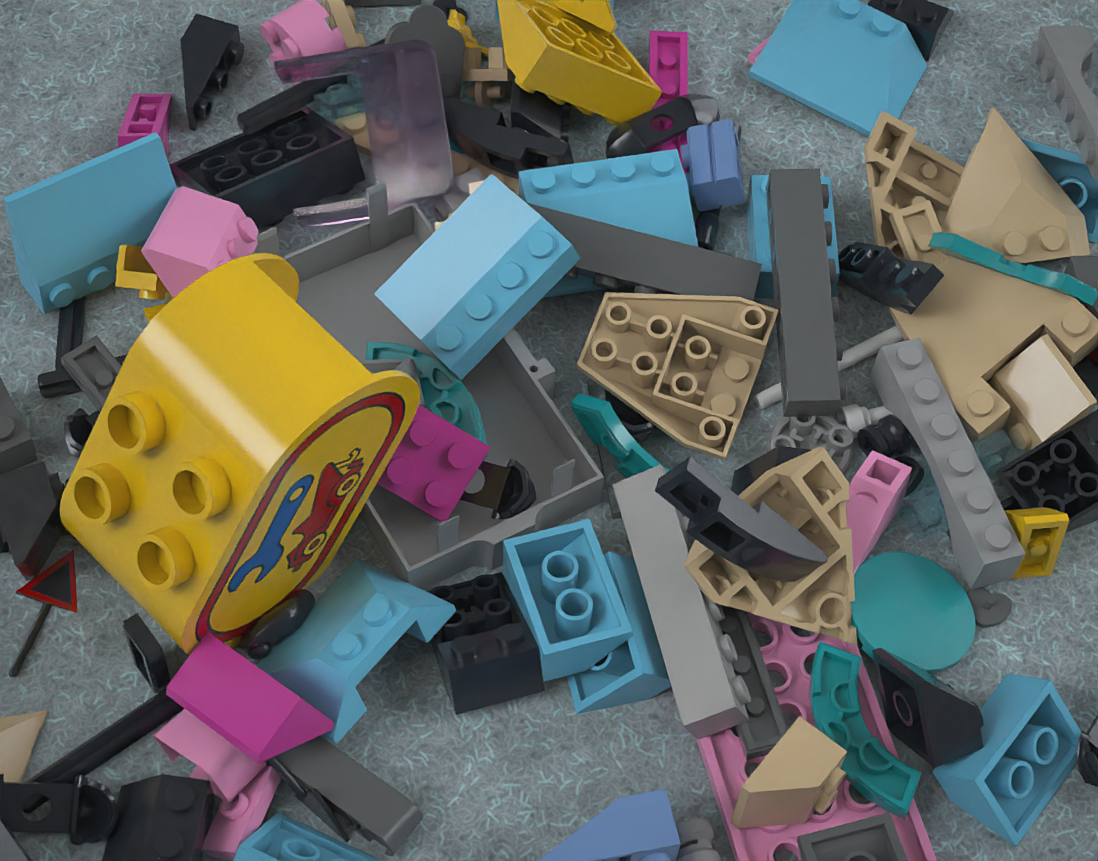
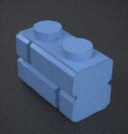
(713, 165)

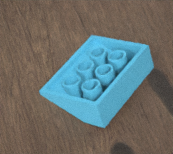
(628, 191)
(74, 222)
(478, 275)

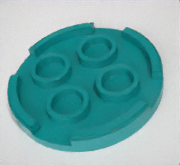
(912, 611)

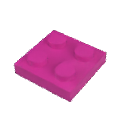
(433, 464)

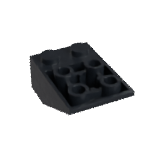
(1059, 474)
(485, 645)

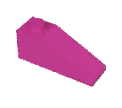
(146, 119)

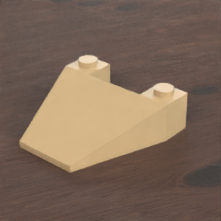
(981, 323)

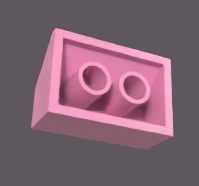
(197, 236)

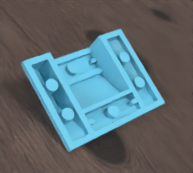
(842, 61)
(348, 636)

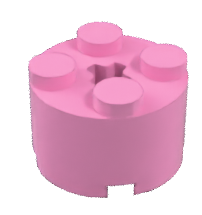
(301, 32)

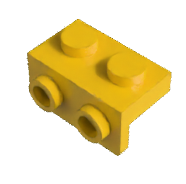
(137, 273)

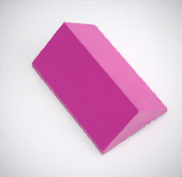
(244, 702)

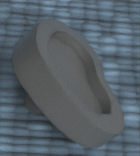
(988, 607)

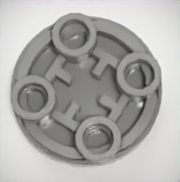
(812, 432)

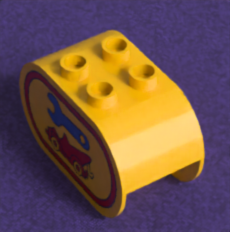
(232, 453)

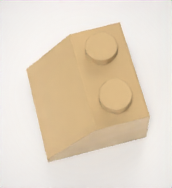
(1042, 394)
(791, 780)

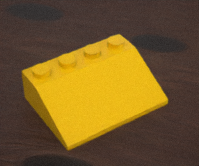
(573, 61)

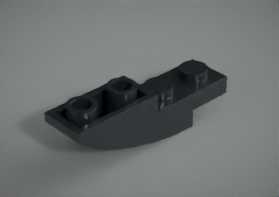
(486, 139)
(885, 277)
(742, 534)

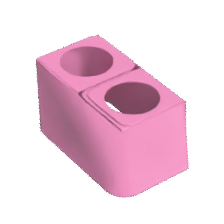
(214, 755)

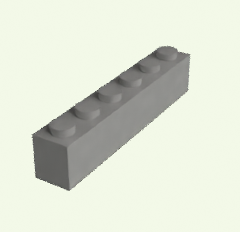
(682, 615)

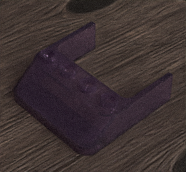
(402, 120)

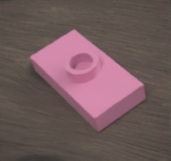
(241, 816)

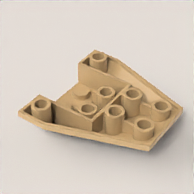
(681, 361)

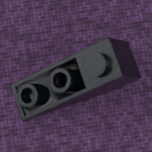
(207, 55)

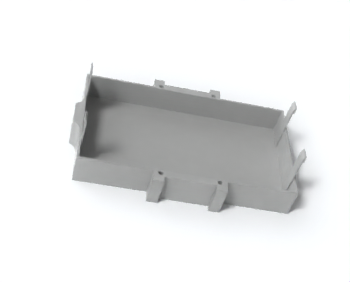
(507, 386)

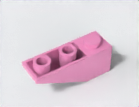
(874, 501)

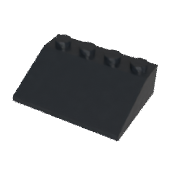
(278, 170)

